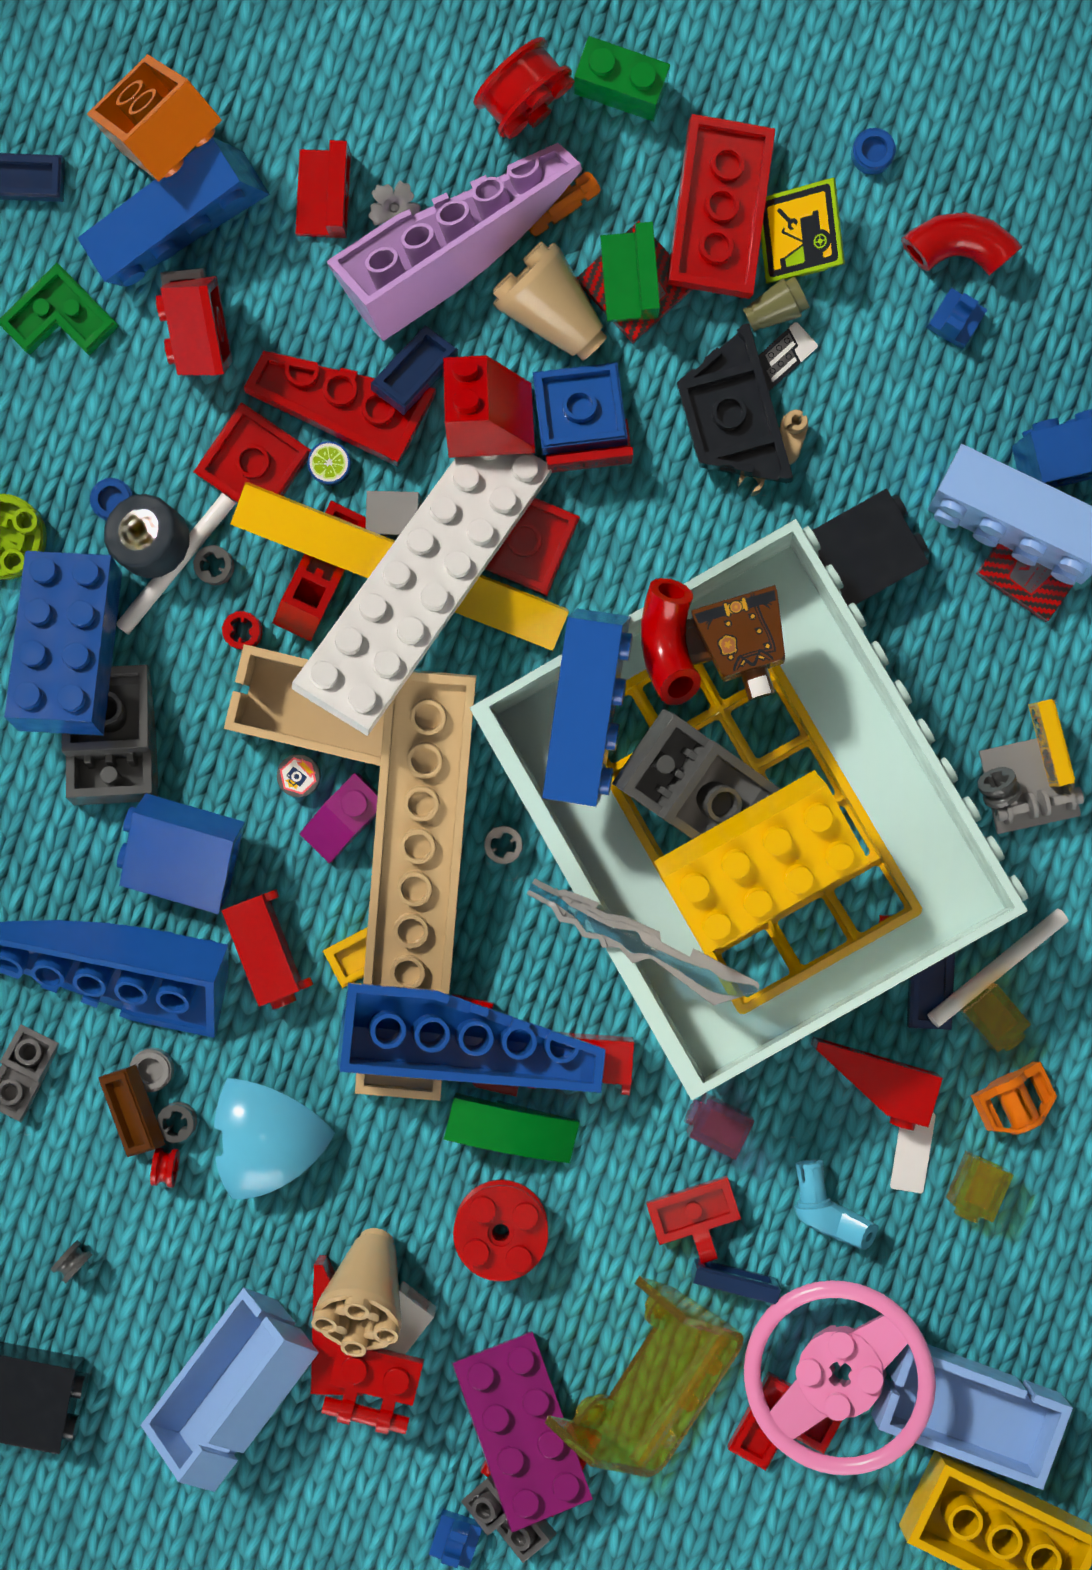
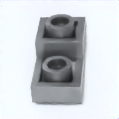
(24, 1070)
(487, 1511)

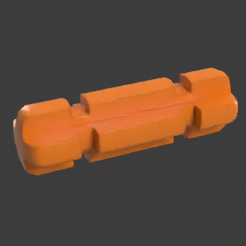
(585, 188)

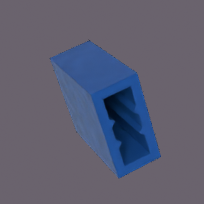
(180, 853)

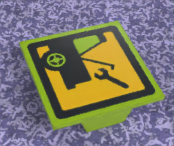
(802, 231)

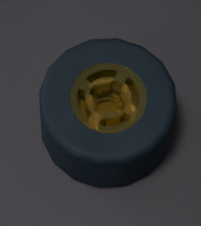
(146, 536)

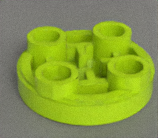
(20, 531)

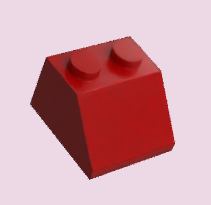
(195, 326)
(486, 408)

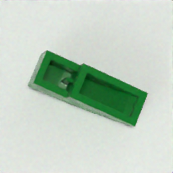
(511, 1129)

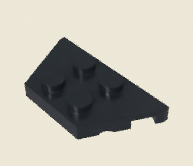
(733, 413)

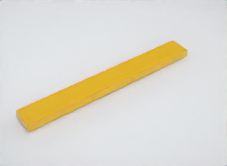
(362, 550)

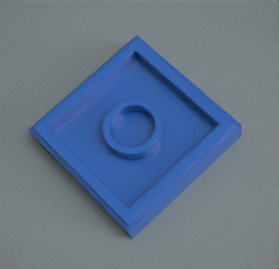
(580, 408)

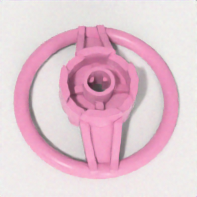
(821, 1394)

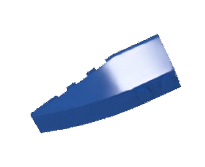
(141, 970)
(457, 1040)

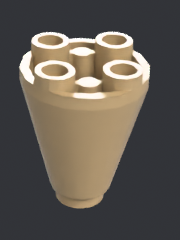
(551, 302)
(363, 1297)

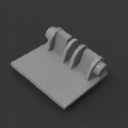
(1038, 800)

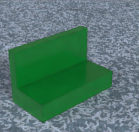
(630, 274)

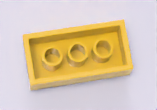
(761, 861)
(990, 1523)

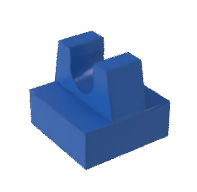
(957, 318)
(455, 1539)

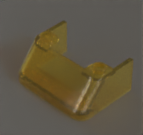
(659, 1391)

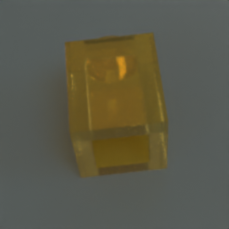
(996, 1019)
(978, 1188)

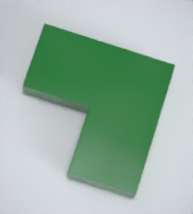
(54, 303)

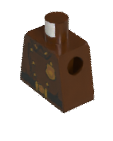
(744, 638)

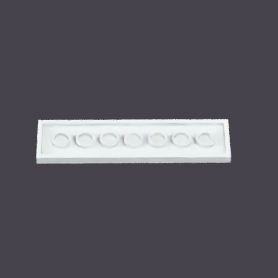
(419, 586)

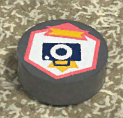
(298, 775)

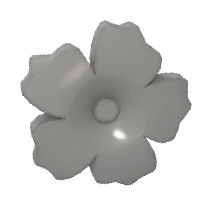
(392, 202)

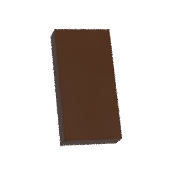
(131, 1111)

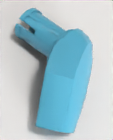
(825, 1215)

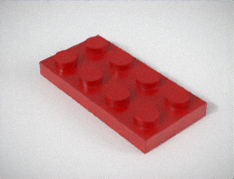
(721, 206)

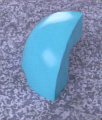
(265, 1138)

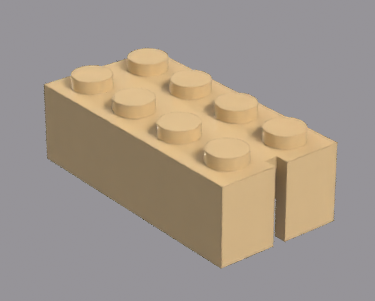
(287, 717)

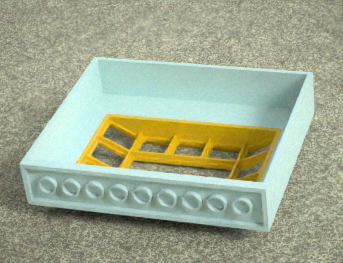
(879, 774)

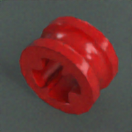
(229, 629)
(164, 1167)

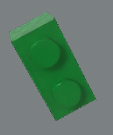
(621, 78)

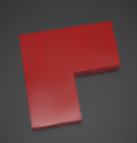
(753, 1444)

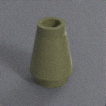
(777, 305)

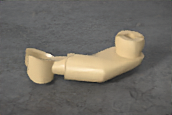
(793, 432)

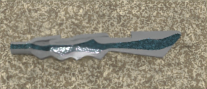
(639, 942)

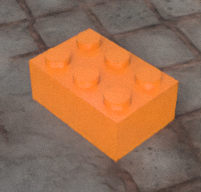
(155, 117)

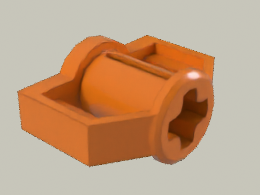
(1016, 1100)

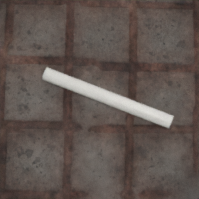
(159, 584)
(998, 967)

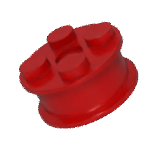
(523, 88)
(494, 1254)

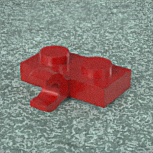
(694, 1213)

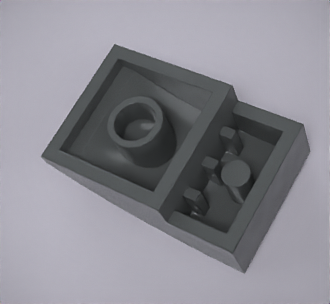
(124, 760)
(689, 777)

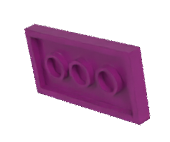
(508, 1405)

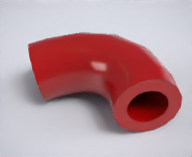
(960, 236)
(665, 641)

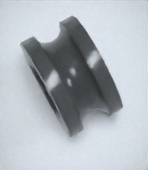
(220, 554)
(999, 787)
(497, 833)
(186, 1131)
(71, 1261)

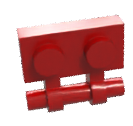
(377, 1374)

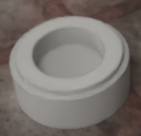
(154, 1068)

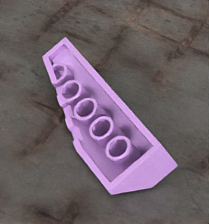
(430, 256)

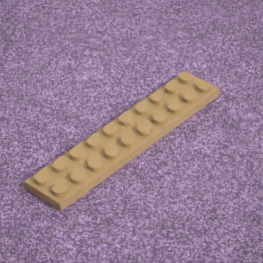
(418, 847)

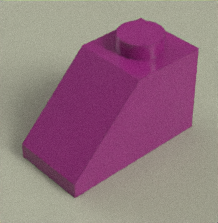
(342, 817)

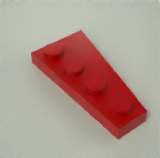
(337, 404)

